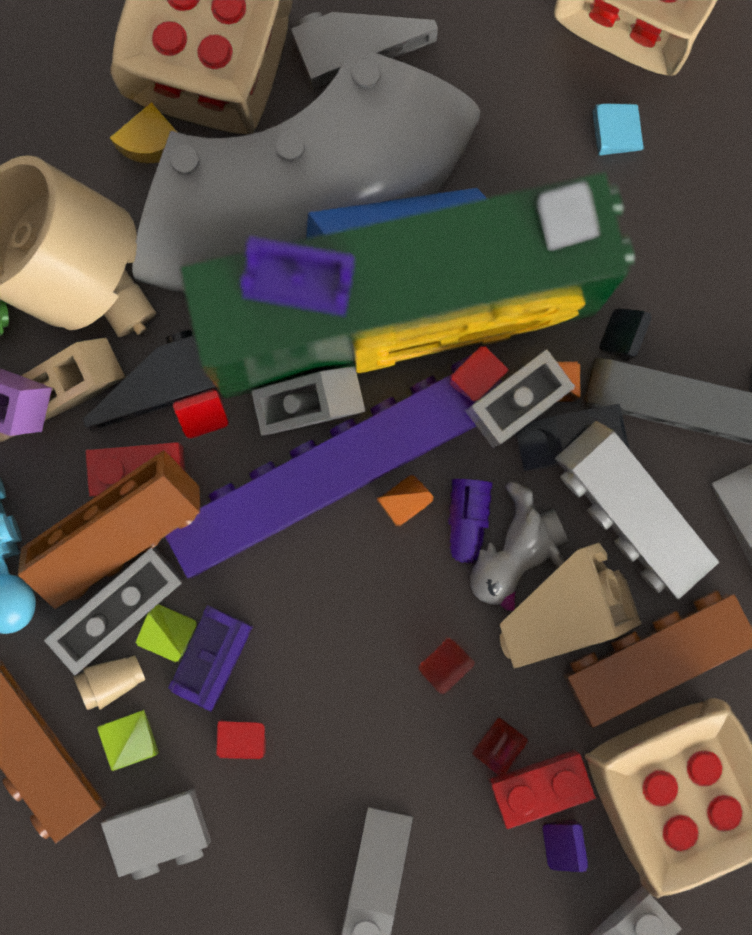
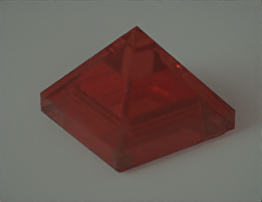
(500, 747)

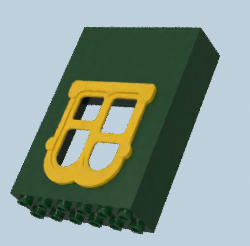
(414, 290)

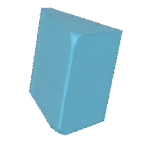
(617, 128)

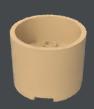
(60, 244)

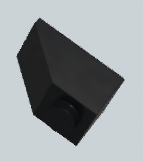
(546, 438)

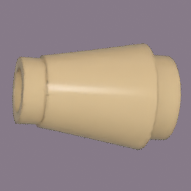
(108, 681)

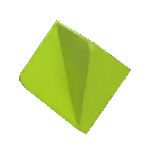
(166, 632)
(128, 740)

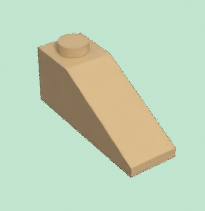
(76, 375)

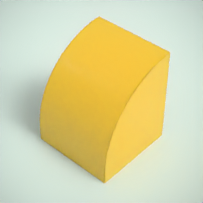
(143, 136)

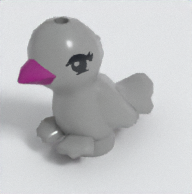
(528, 543)

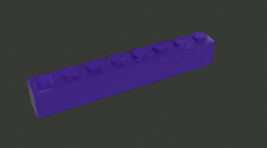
(322, 473)

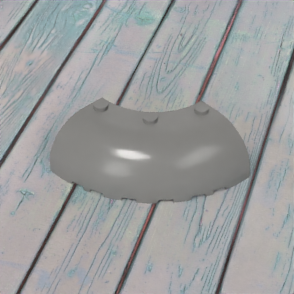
(365, 140)

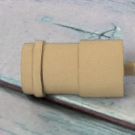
(130, 309)

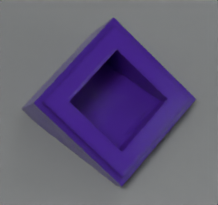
(565, 846)

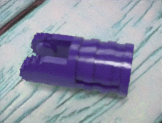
(468, 517)

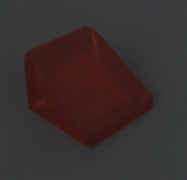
(446, 666)

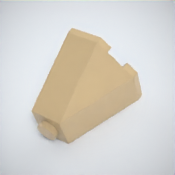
(570, 610)

